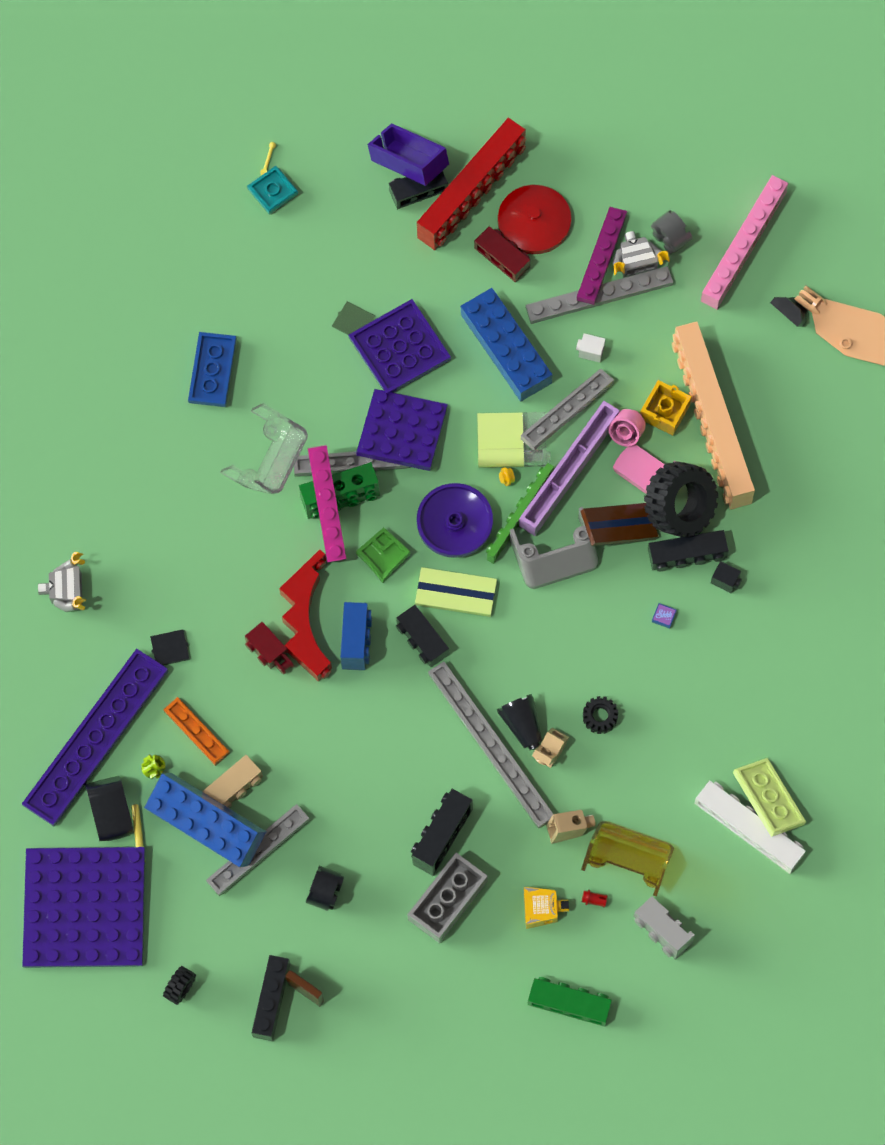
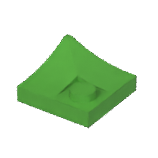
(383, 554)

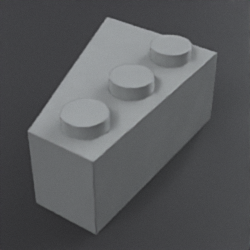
(663, 928)

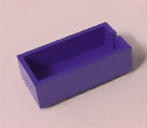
(408, 154)

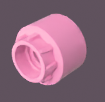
(627, 427)

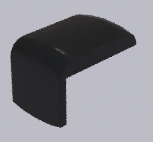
(109, 809)

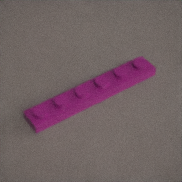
(601, 255)

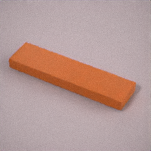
(196, 731)

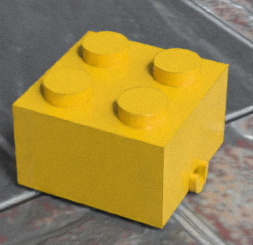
(665, 407)

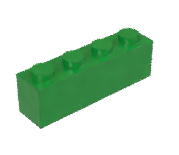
(569, 1002)

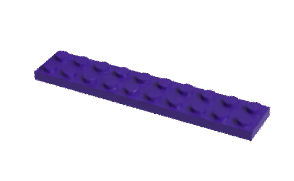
(95, 737)

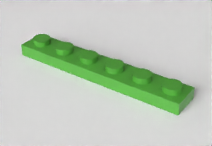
(503, 535)

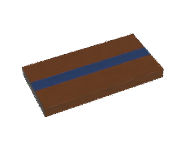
(618, 524)

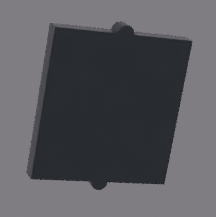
(170, 647)

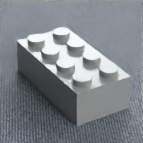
(447, 897)

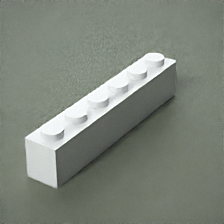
(749, 826)

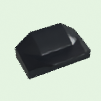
(791, 309)

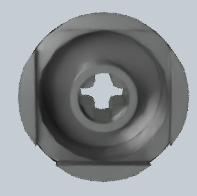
(671, 231)

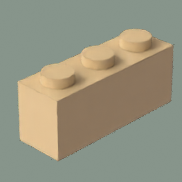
(235, 782)

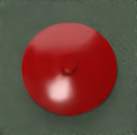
(534, 219)

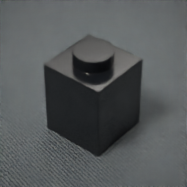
(726, 577)

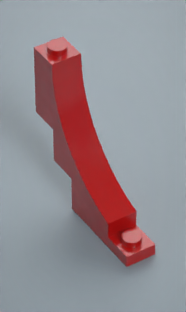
(299, 593)

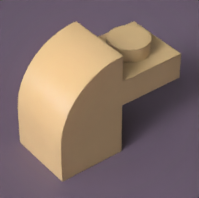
(550, 747)

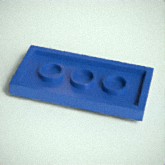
(212, 369)

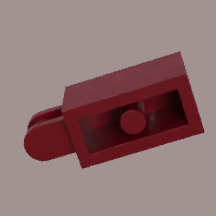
(268, 648)

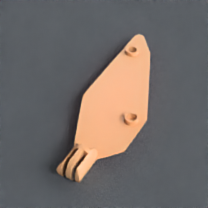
(847, 328)

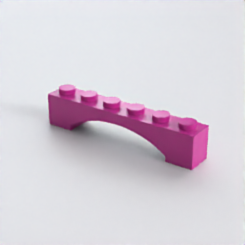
(326, 503)

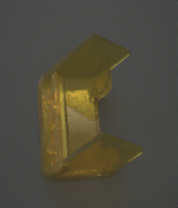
(629, 851)

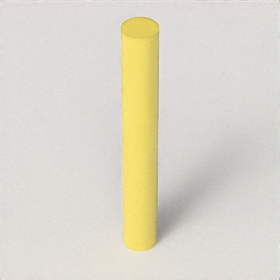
(137, 826)

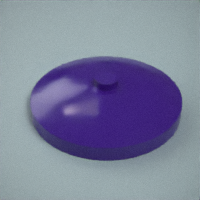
(454, 520)

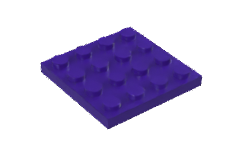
(399, 347)
(402, 430)

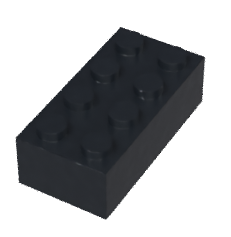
(442, 831)

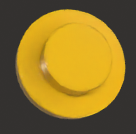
(506, 476)

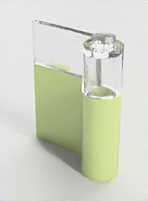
(502, 444)

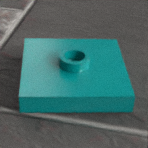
(272, 189)

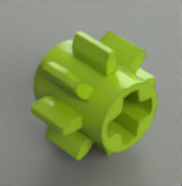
(153, 766)

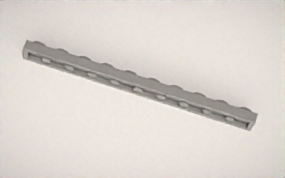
(491, 744)

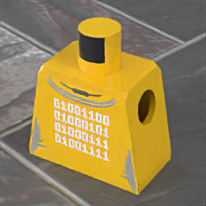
(542, 907)

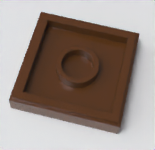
(304, 988)

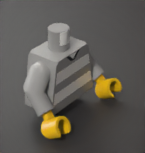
(637, 256)
(65, 585)

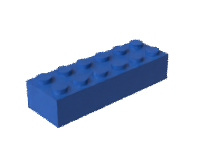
(506, 344)
(205, 819)

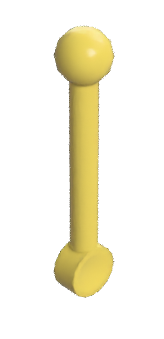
(272, 145)

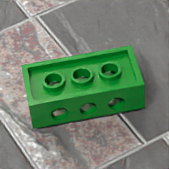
(347, 486)

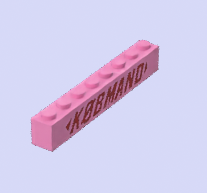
(744, 242)

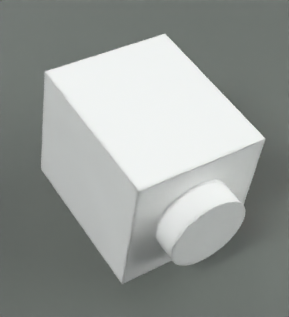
(591, 347)

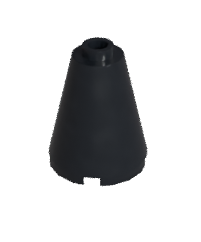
(522, 721)

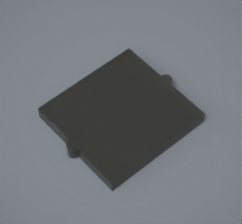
(352, 318)

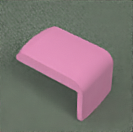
(637, 466)

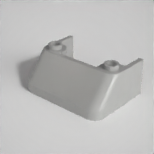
(555, 564)

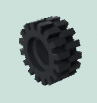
(605, 704)
(179, 985)

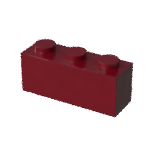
(502, 253)

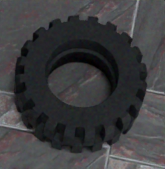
(699, 504)

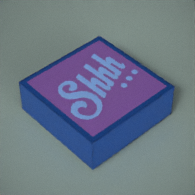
(664, 615)

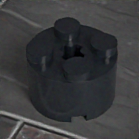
(323, 888)

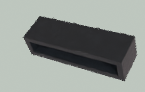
(688, 550)
(270, 998)

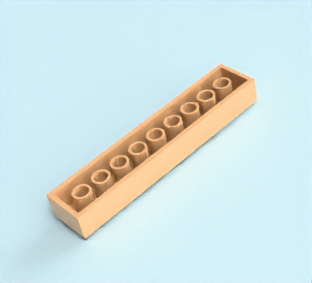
(713, 416)

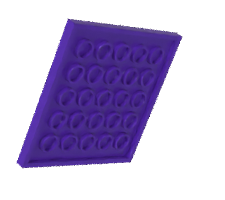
(84, 907)

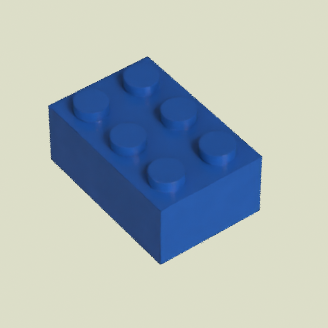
(355, 636)

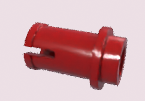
(594, 898)

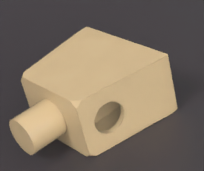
(568, 825)

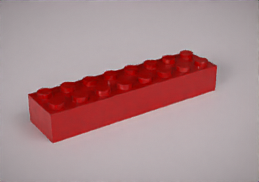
(471, 184)

